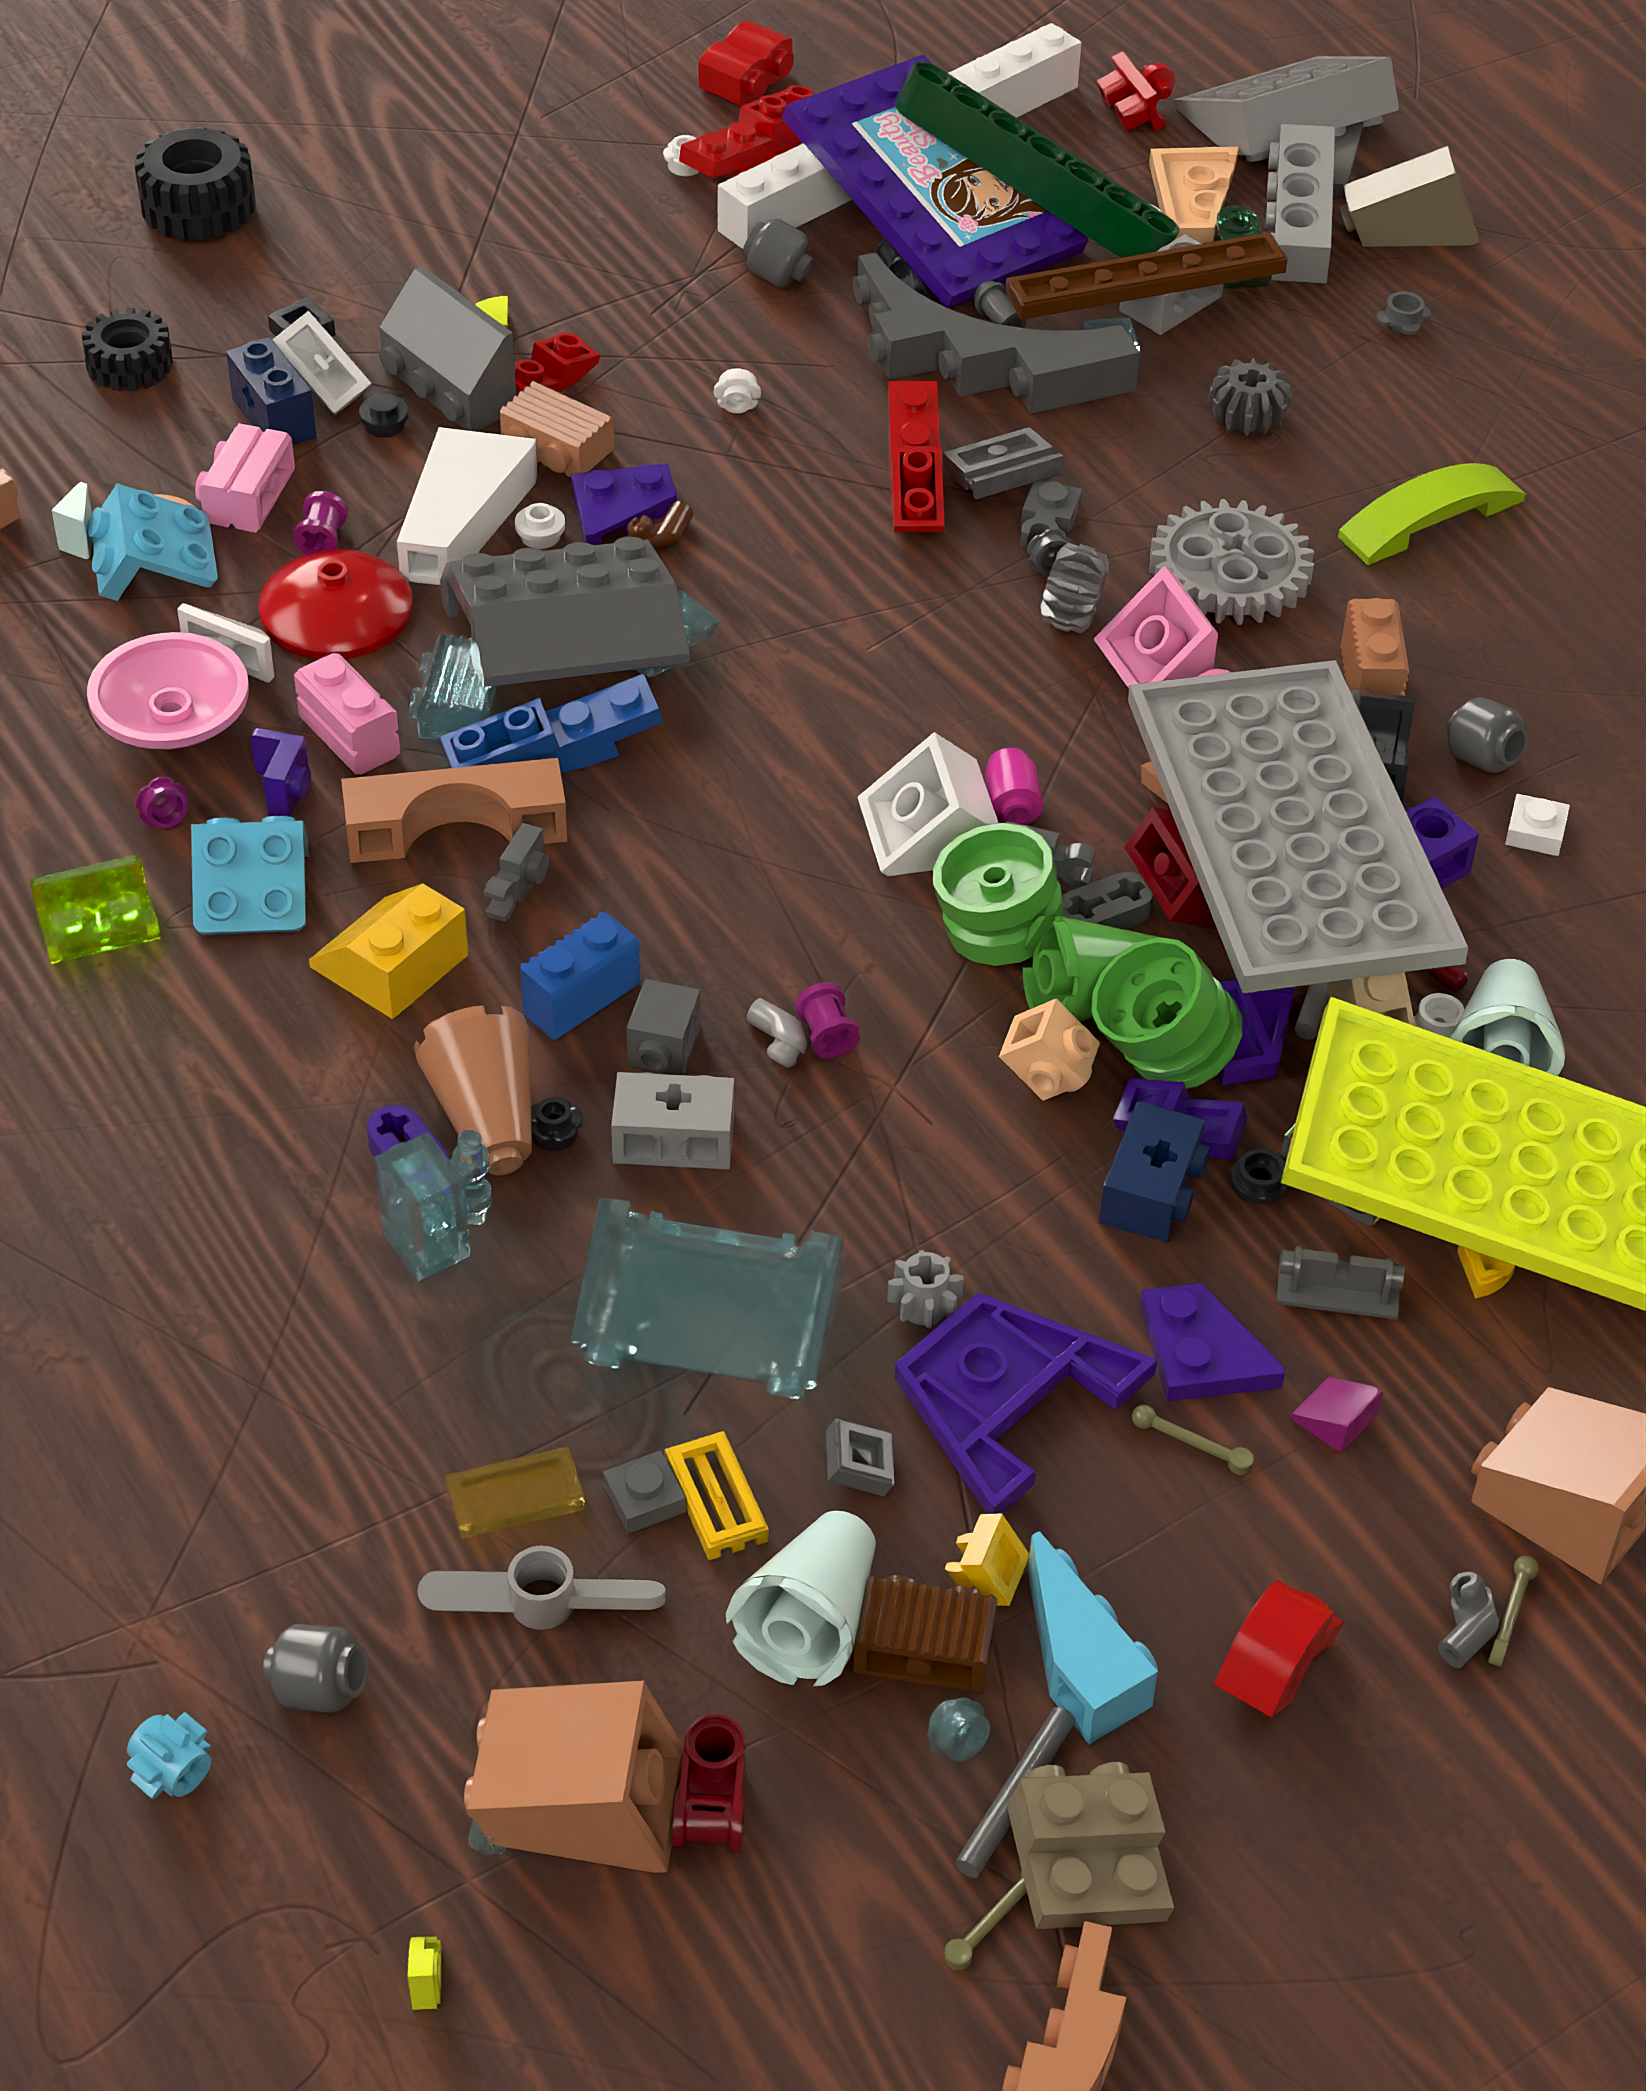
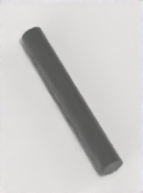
(997, 1820)

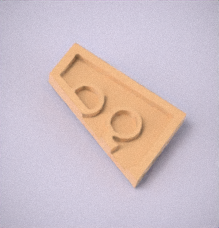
(1193, 186)

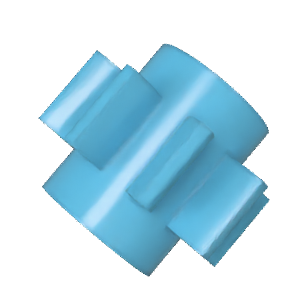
(169, 1755)

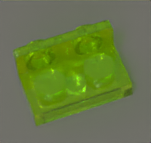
(94, 908)

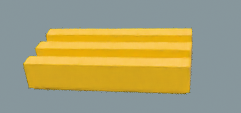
(731, 1534)

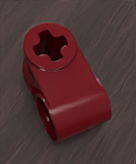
(711, 1795)

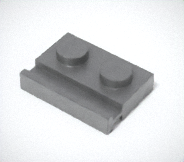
(1003, 463)

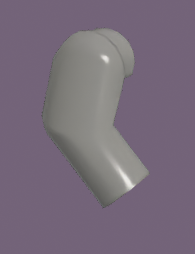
(784, 1027)

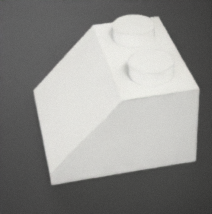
(924, 806)

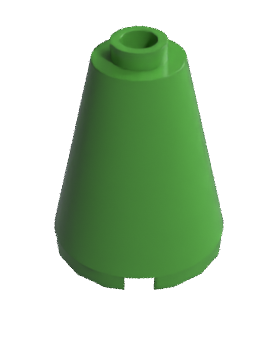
(1070, 960)

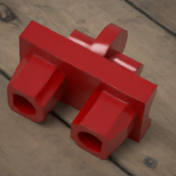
(1136, 93)

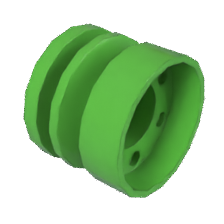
(1167, 1012)

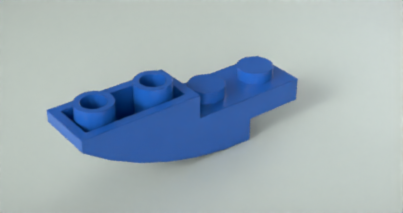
(575, 733)

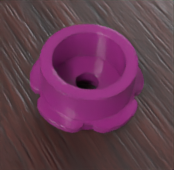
(167, 813)

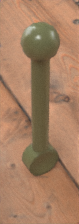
(1238, 1460)
(1525, 1569)
(959, 1951)

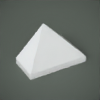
(322, 363)
(245, 640)

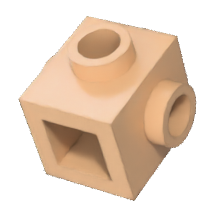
(1050, 1049)

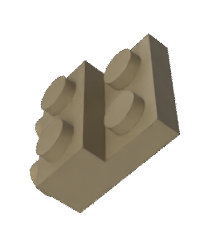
(1090, 1847)

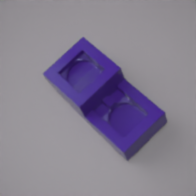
(1222, 1118)

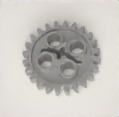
(1234, 559)

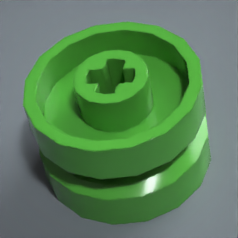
(994, 889)

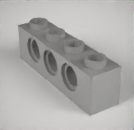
(1302, 200)

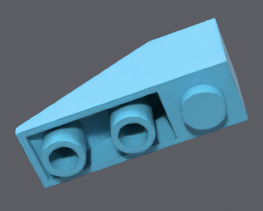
(1085, 1652)

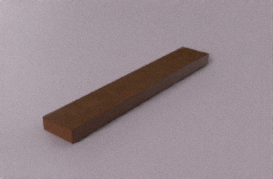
(1145, 275)

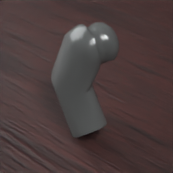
(1474, 1618)

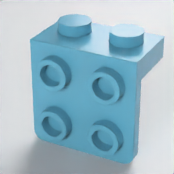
(149, 533)
(249, 875)

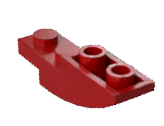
(750, 141)
(915, 457)

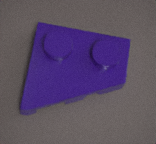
(617, 496)
(1263, 1033)
(1203, 1346)

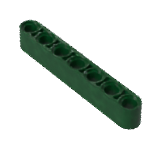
(1032, 163)

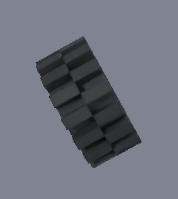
(127, 349)

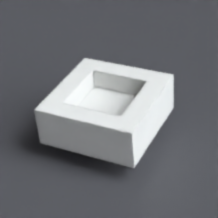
(1537, 824)

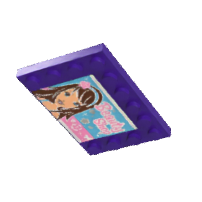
(923, 196)

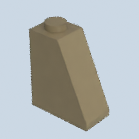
(1411, 205)

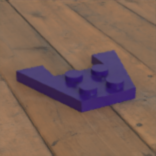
(992, 1368)

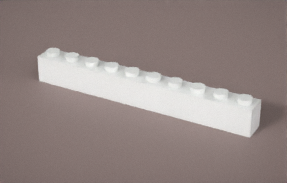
(800, 188)

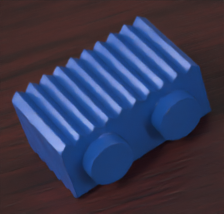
(580, 975)

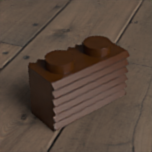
(925, 1633)

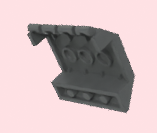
(567, 611)

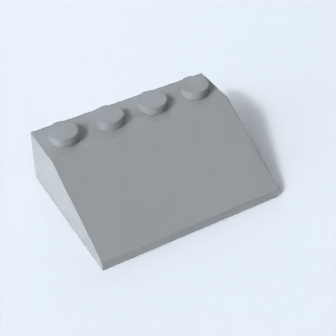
(1309, 92)

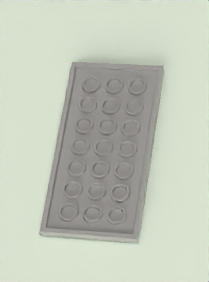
(1294, 827)

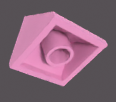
(1159, 635)

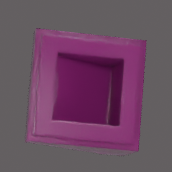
(1339, 1411)

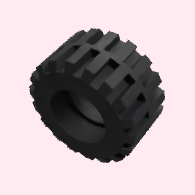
(195, 183)

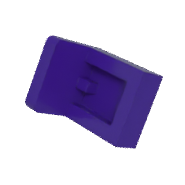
(285, 769)

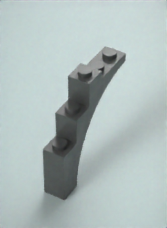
(978, 356)

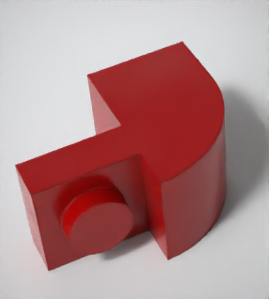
(1277, 1647)

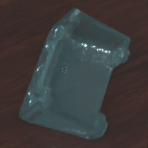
(708, 1299)

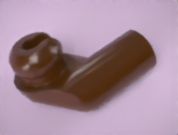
(665, 532)

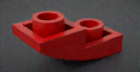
(556, 363)

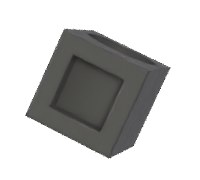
(663, 1027)

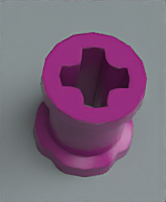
(322, 517)
(830, 1027)

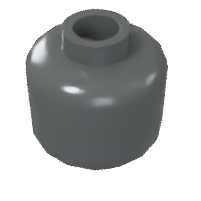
(778, 253)
(1487, 735)
(316, 1668)

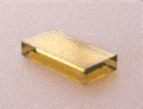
(514, 1492)

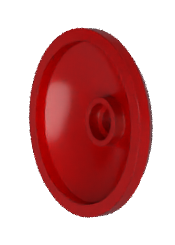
(335, 604)

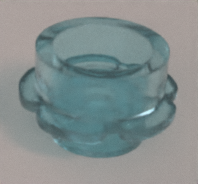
(958, 1729)

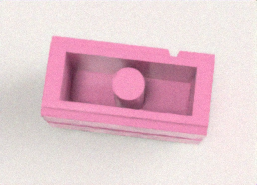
(246, 477)
(347, 713)

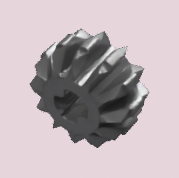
(1249, 397)
(1074, 588)

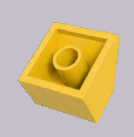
(396, 949)

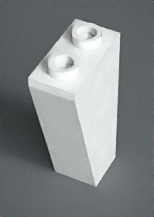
(463, 498)

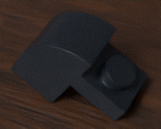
(1389, 725)

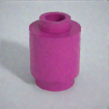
(1013, 786)

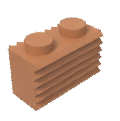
(566, 432)
(1374, 647)

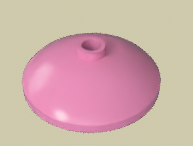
(168, 690)

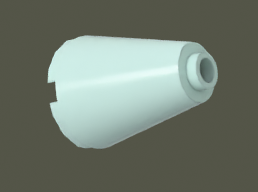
(1512, 1018)
(806, 1602)

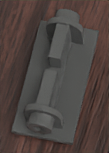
(1352, 1287)

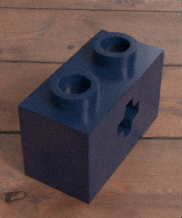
(271, 390)
(1153, 1172)

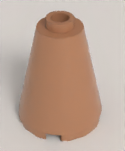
(483, 1079)

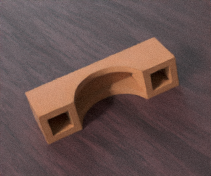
(394, 809)

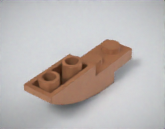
(1084, 2035)

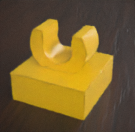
(990, 1559)

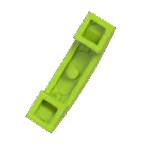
(1388, 521)

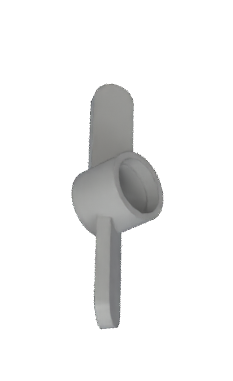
(503, 1590)

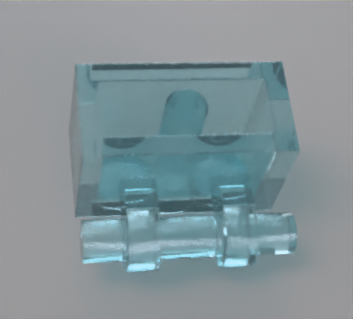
(432, 1200)

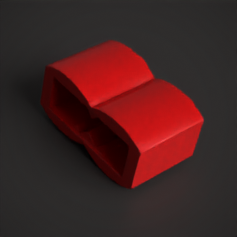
(745, 63)

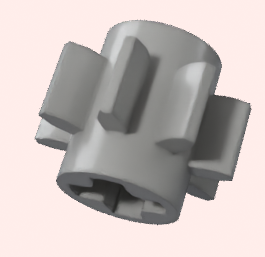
(925, 1288)

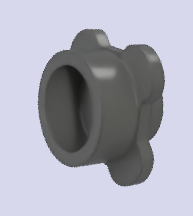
(1404, 313)

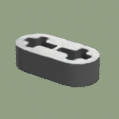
(1113, 901)

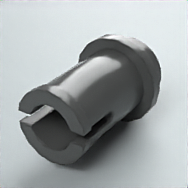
(993, 302)

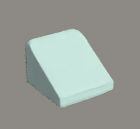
(72, 520)

